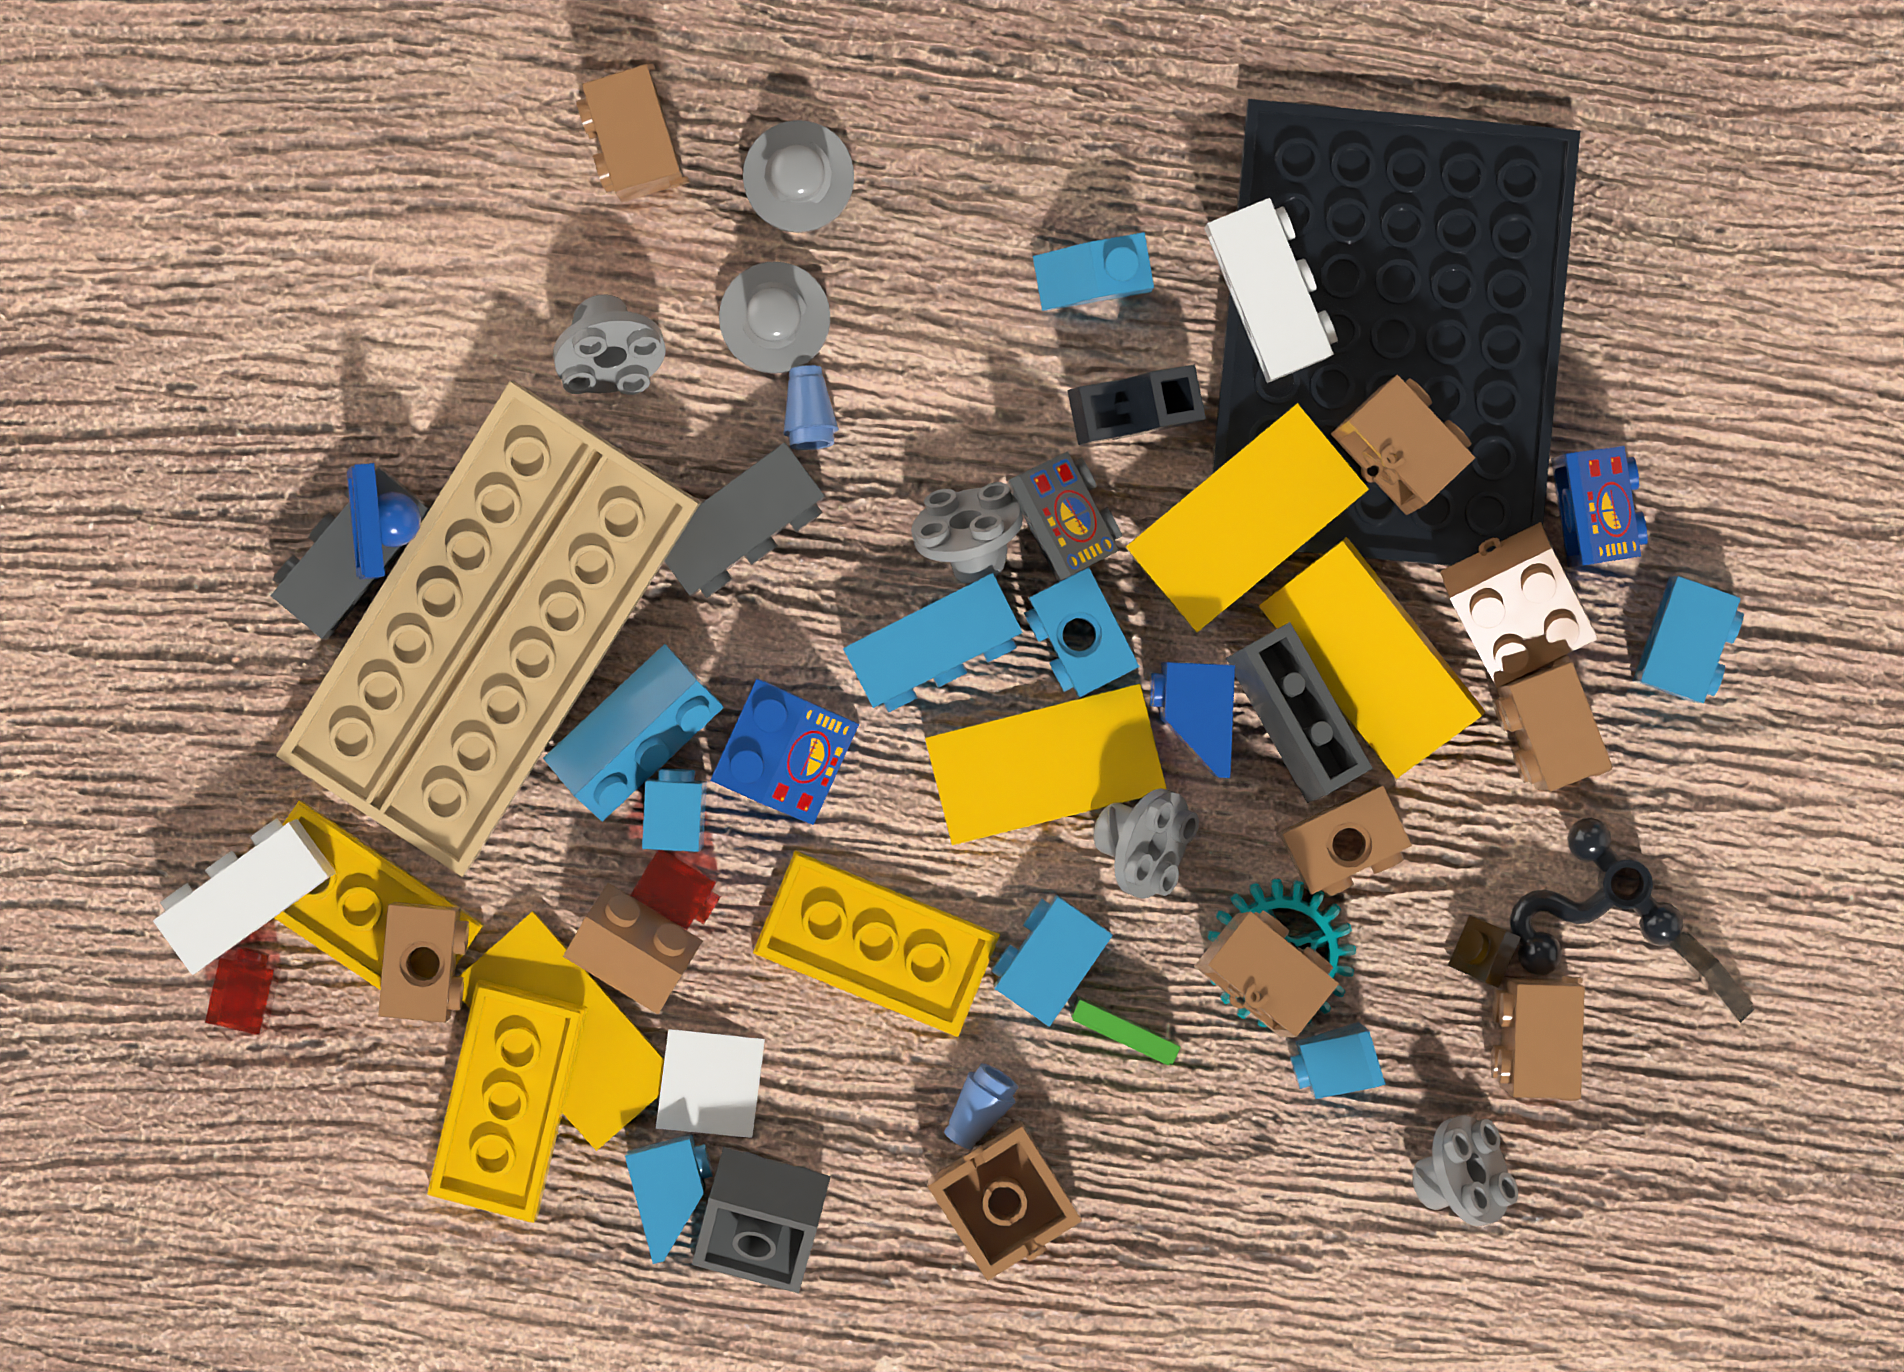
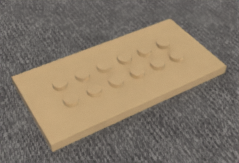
(488, 628)

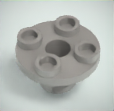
(798, 176)
(774, 317)
(608, 349)
(968, 529)
(1147, 841)
(1466, 1172)

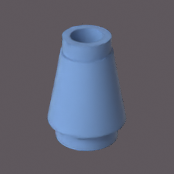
(809, 411)
(980, 1105)

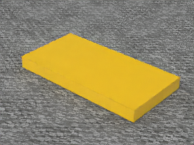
(1246, 518)
(1374, 658)
(1045, 764)
(351, 907)
(876, 943)
(615, 1063)
(507, 1101)

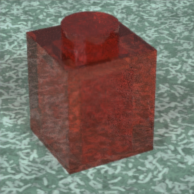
(677, 889)
(243, 991)

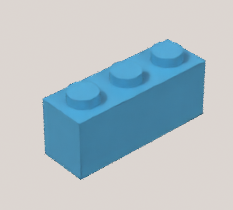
(934, 643)
(633, 732)

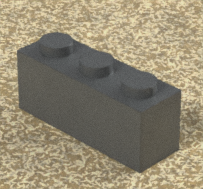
(743, 520)
(324, 582)
(1299, 713)

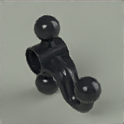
(1590, 841)

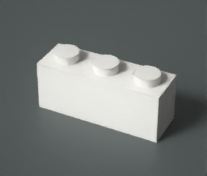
(1271, 289)
(242, 894)

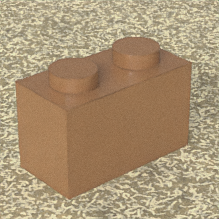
(632, 948)

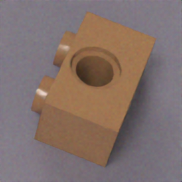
(1312, 841)
(404, 991)

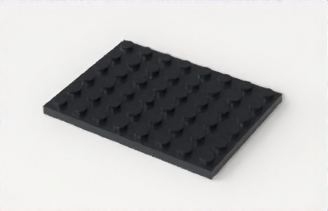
(1437, 266)

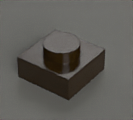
(1484, 951)

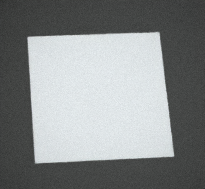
(710, 1083)

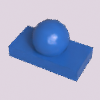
(377, 521)

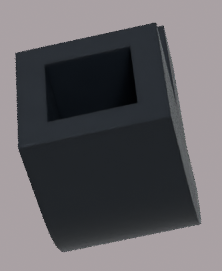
(1136, 405)

